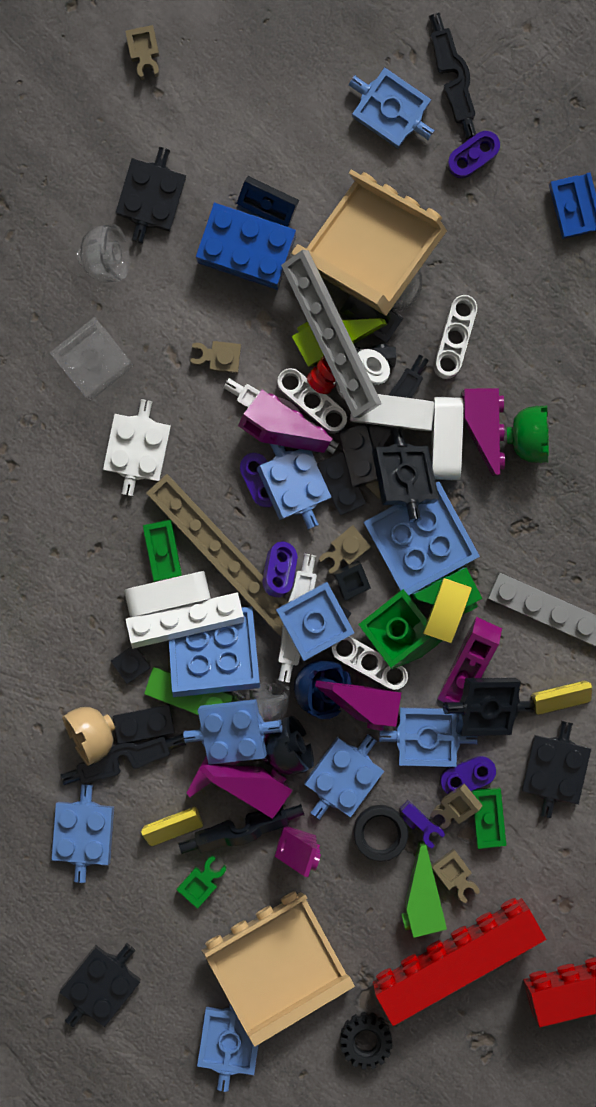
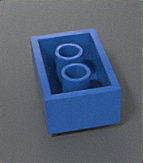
(245, 246)

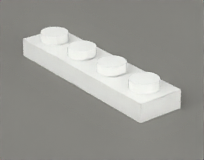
(184, 620)

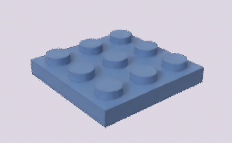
(423, 549)
(215, 660)

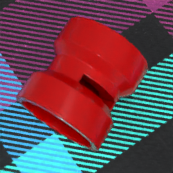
(321, 377)

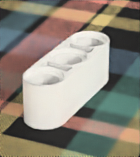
(455, 323)
(400, 412)
(317, 414)
(447, 438)
(167, 594)
(378, 673)

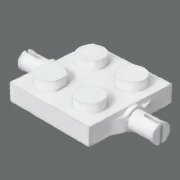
(136, 447)

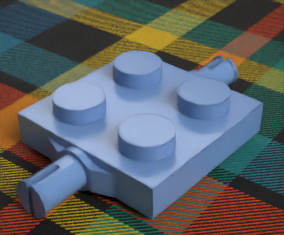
(391, 108)
(294, 483)
(232, 731)
(426, 737)
(343, 777)
(83, 833)
(225, 1046)

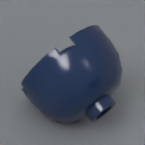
(310, 697)

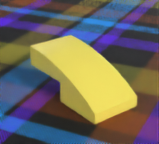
(447, 610)

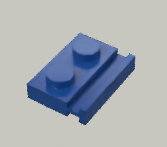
(574, 204)

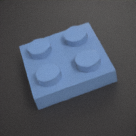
(315, 621)

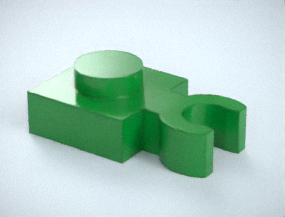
(199, 883)

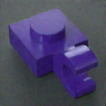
(415, 817)

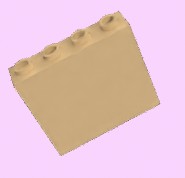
(374, 242)
(276, 967)

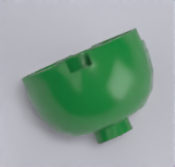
(530, 434)

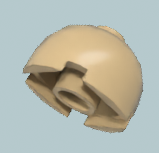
(90, 733)

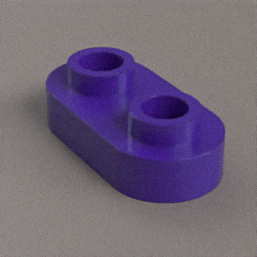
(473, 155)
(253, 479)
(278, 571)
(468, 774)

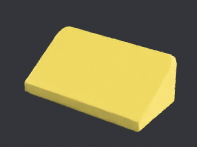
(562, 697)
(172, 826)

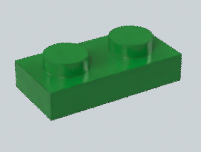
(162, 550)
(489, 819)

